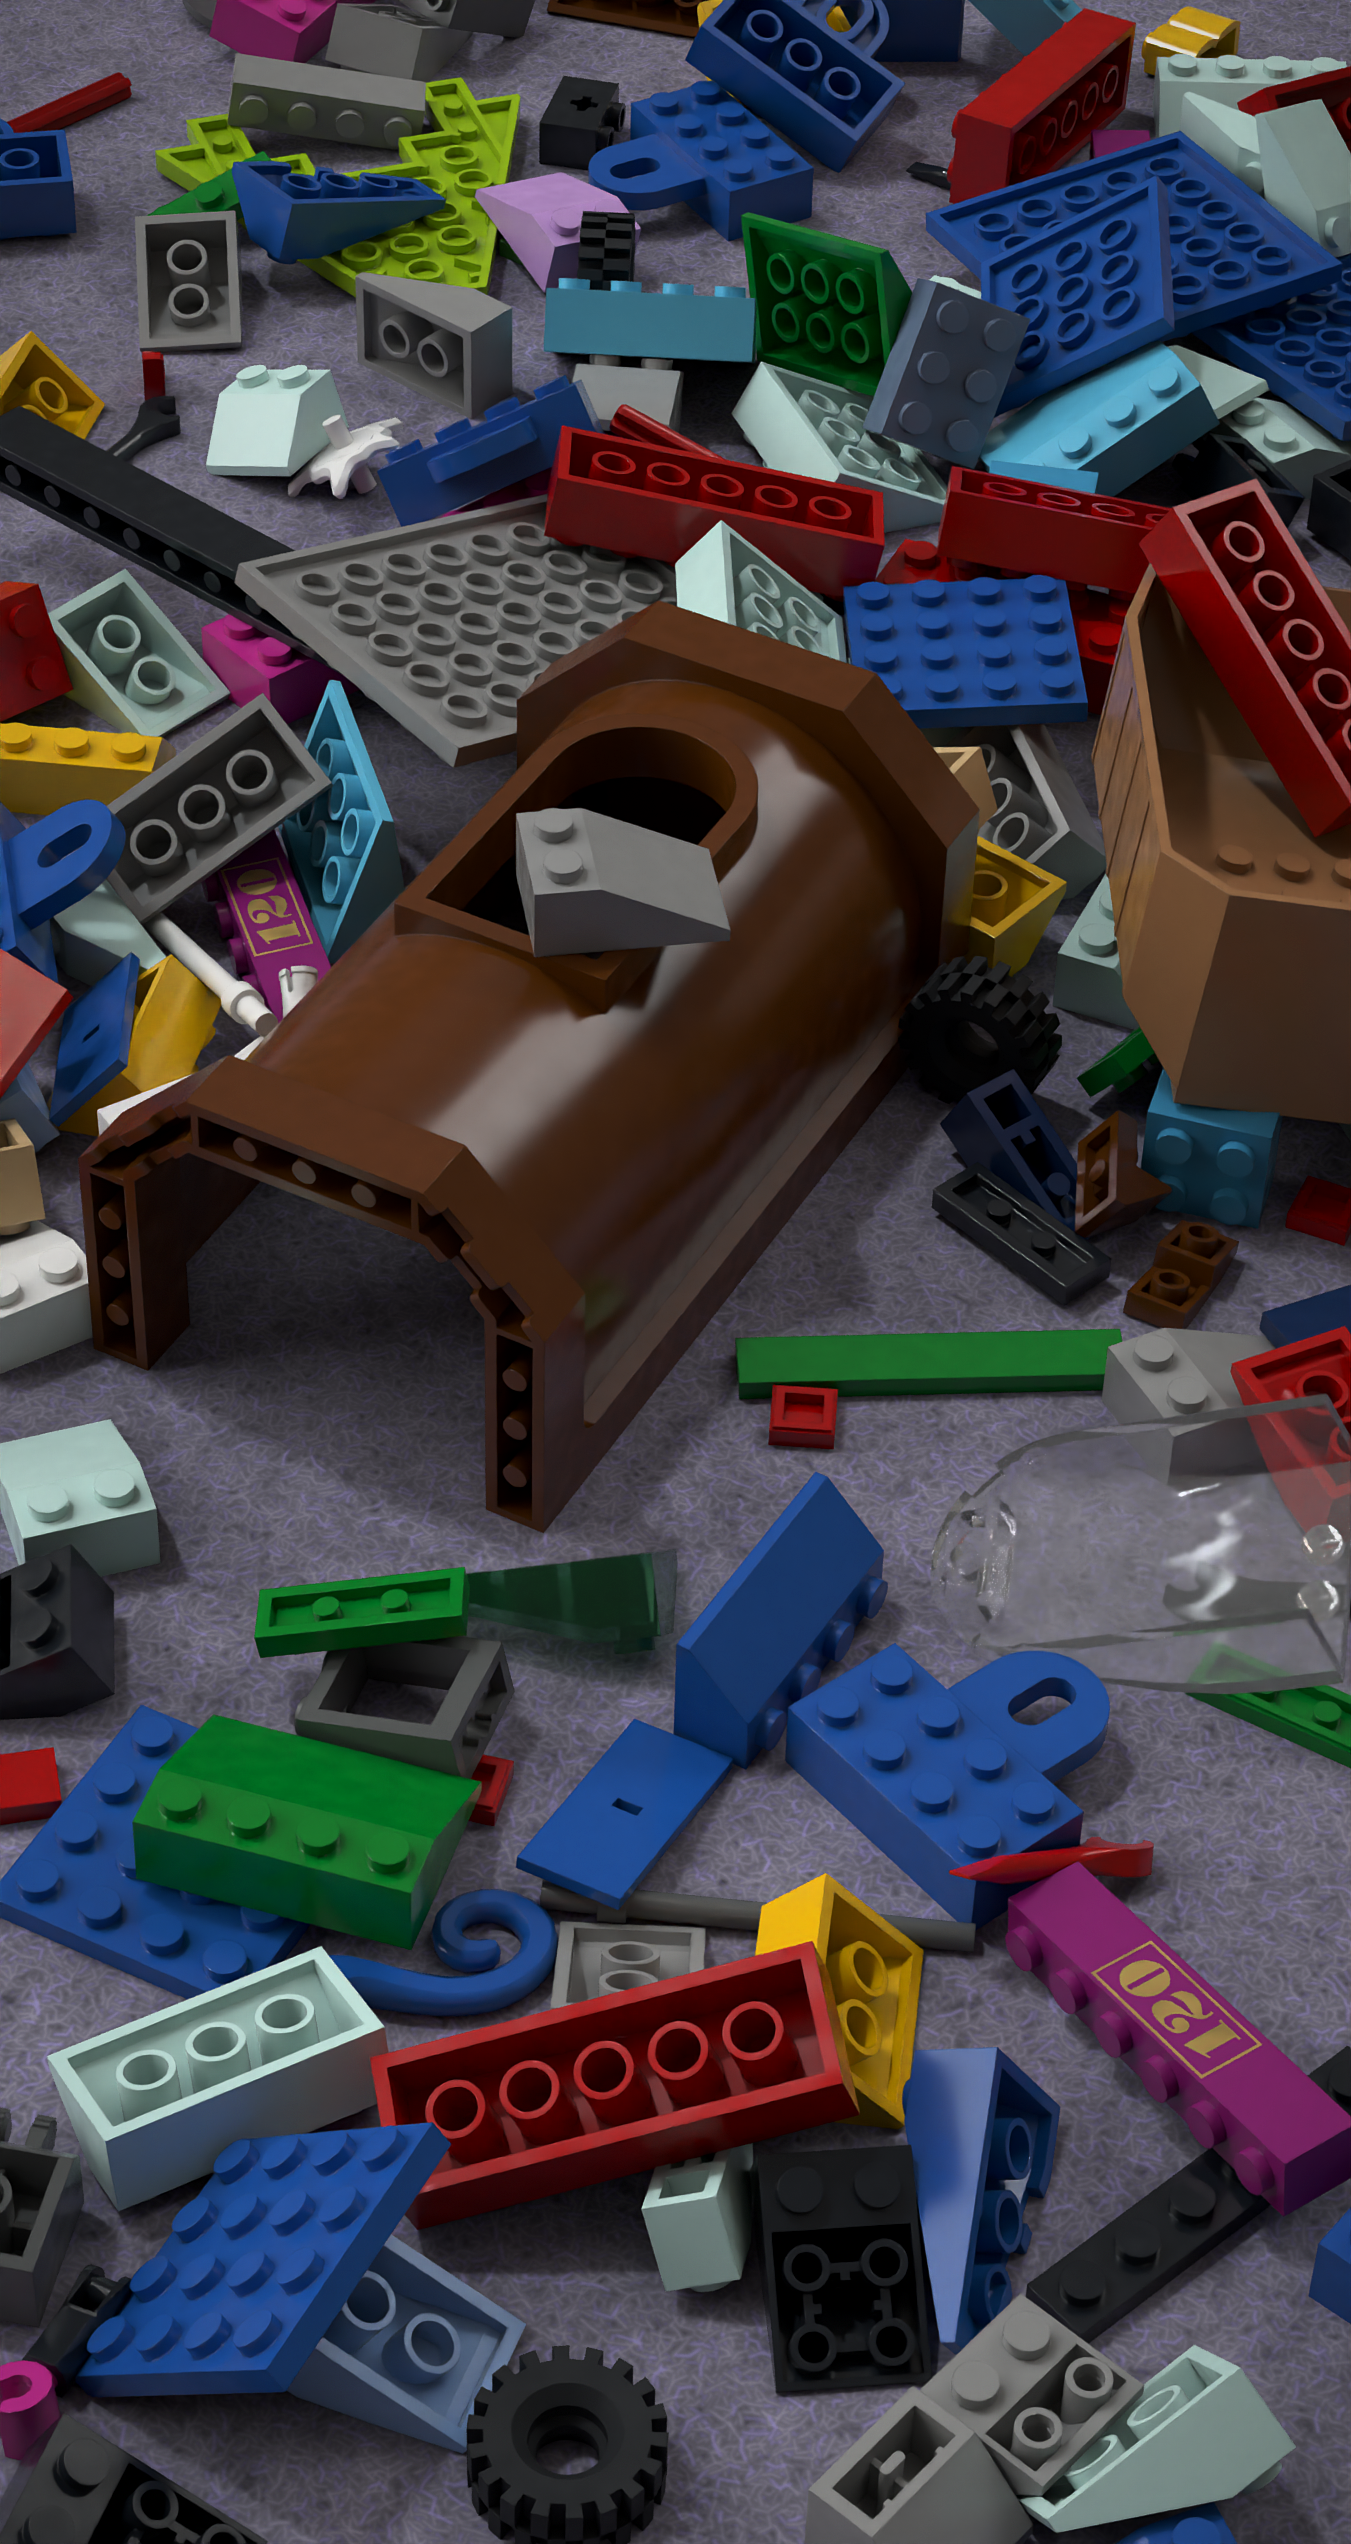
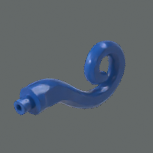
(437, 1995)

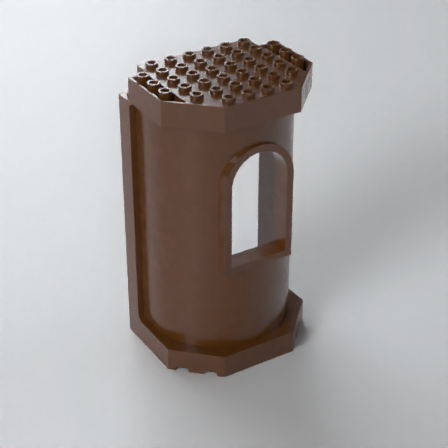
(571, 1125)

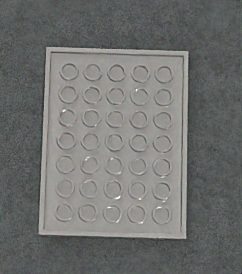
(454, 615)

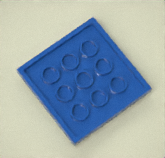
(1089, 289)
(971, 649)
(84, 1893)
(261, 2262)

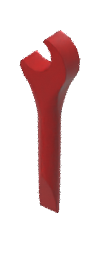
(1095, 1854)

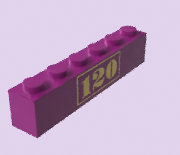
(265, 919)
(1181, 2038)

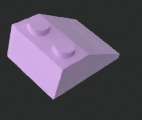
(544, 219)

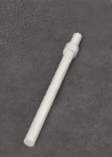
(237, 997)

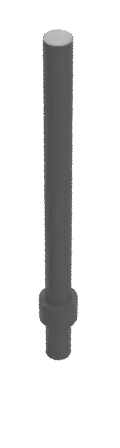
(737, 1915)

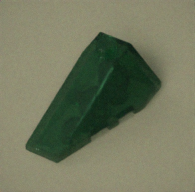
(585, 1600)

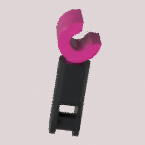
(51, 2365)

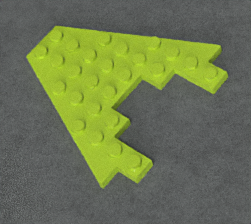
(465, 153)

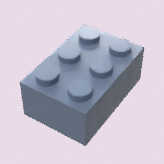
(946, 373)

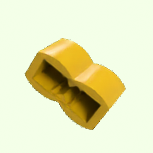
(1191, 33)

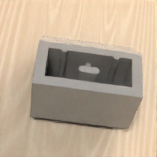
(1033, 2394)
(915, 2482)

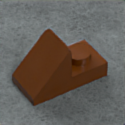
(1109, 1182)

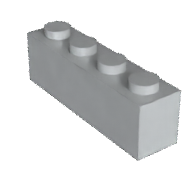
(324, 102)

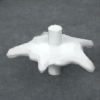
(347, 456)

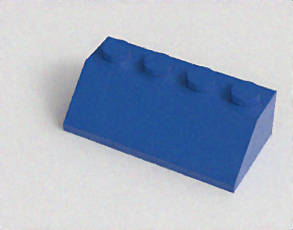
(777, 1625)

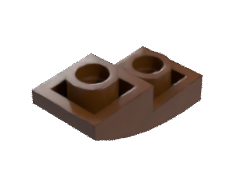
(1182, 1277)

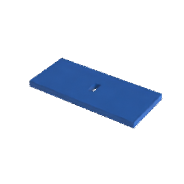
(95, 1039)
(625, 1814)

